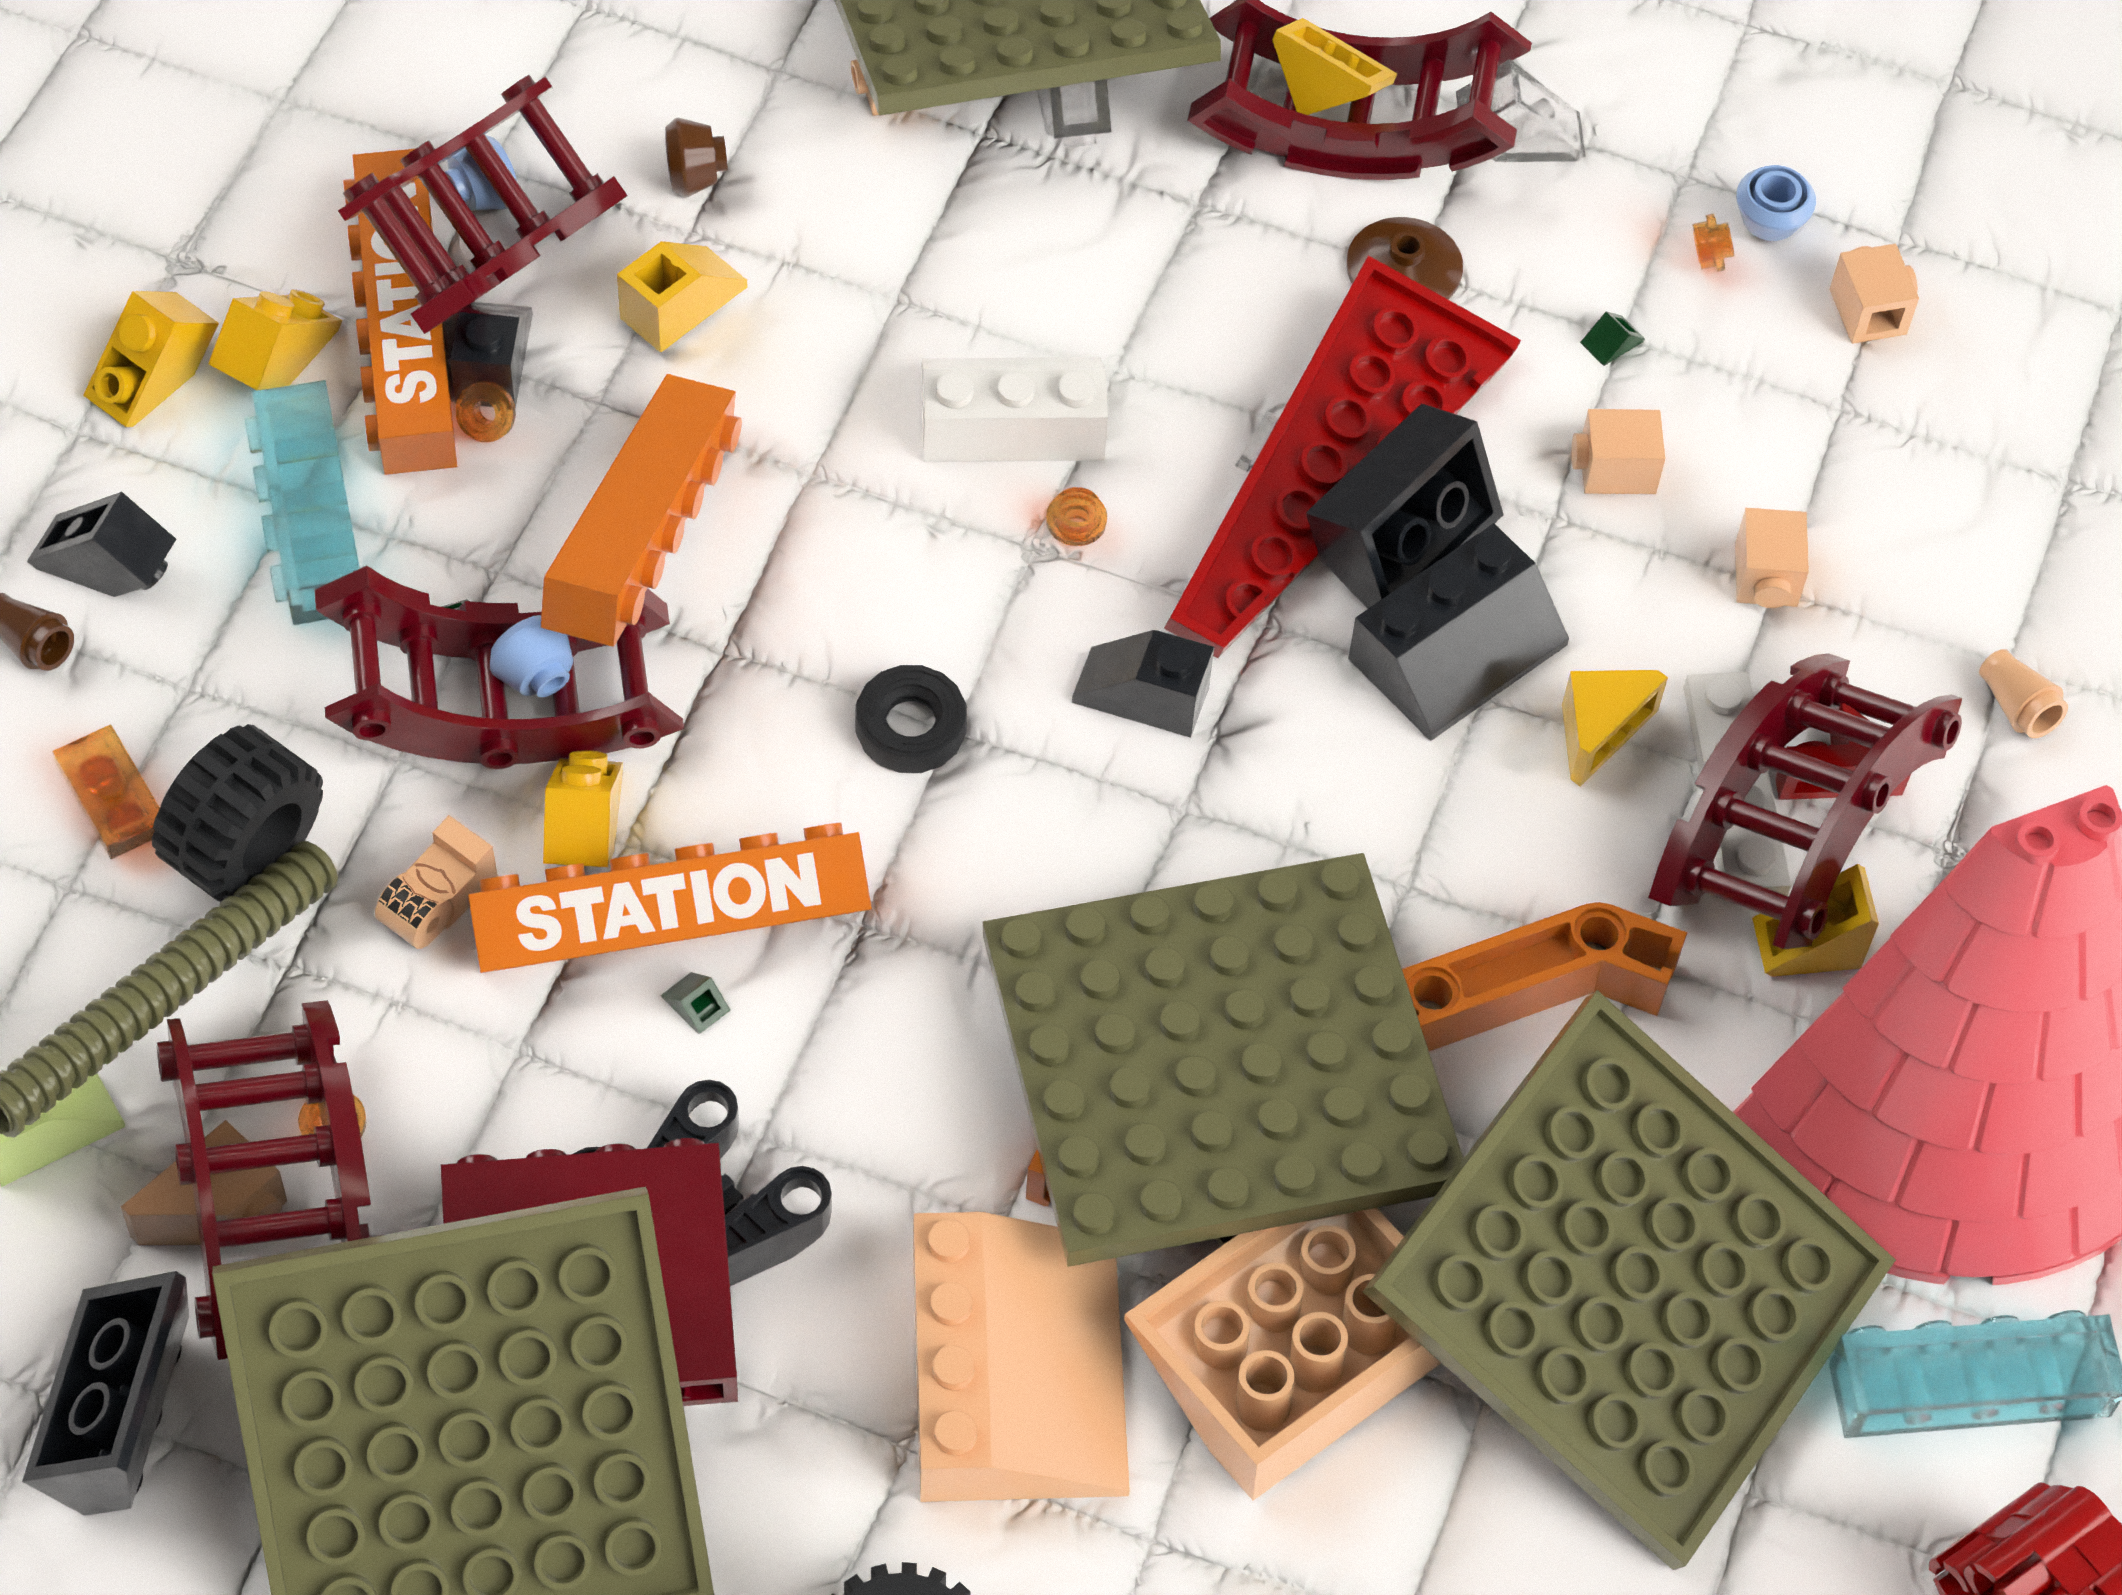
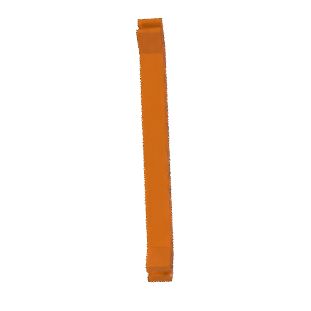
(1525, 975)

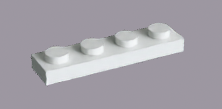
(1712, 706)

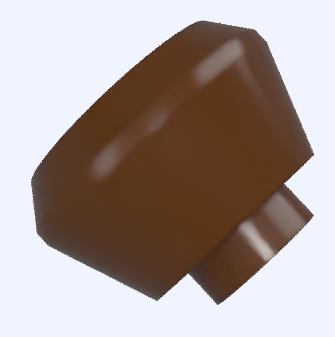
(693, 156)

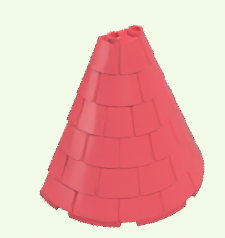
(1976, 1063)

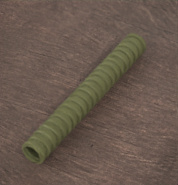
(162, 985)

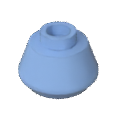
(472, 183)
(1775, 202)
(532, 658)

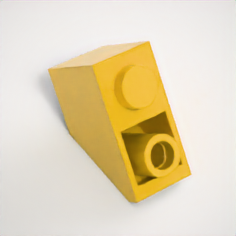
(674, 290)
(272, 338)
(149, 354)
(582, 810)

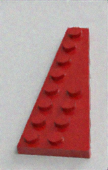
(1372, 369)

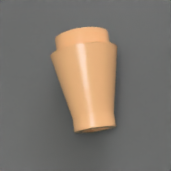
(2025, 696)

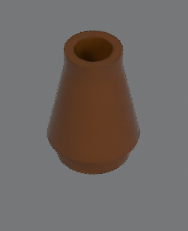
(34, 634)

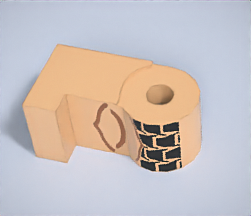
(437, 885)

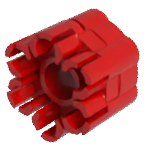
(2037, 1545)

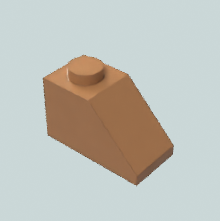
(167, 1212)

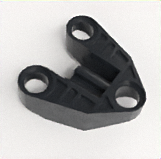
(760, 1227)

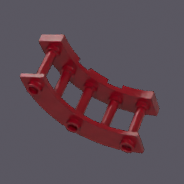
(1357, 147)
(440, 283)
(400, 616)
(1758, 744)
(332, 1145)

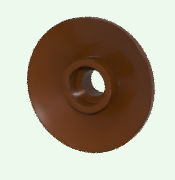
(1430, 257)

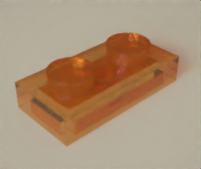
(109, 790)

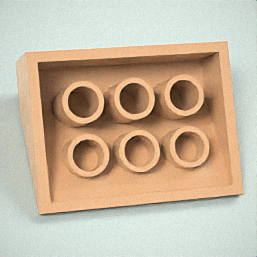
(1280, 1343)
(1015, 1363)

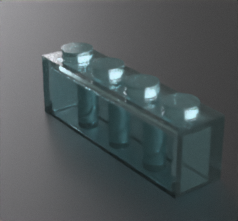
(305, 491)
(1976, 1374)

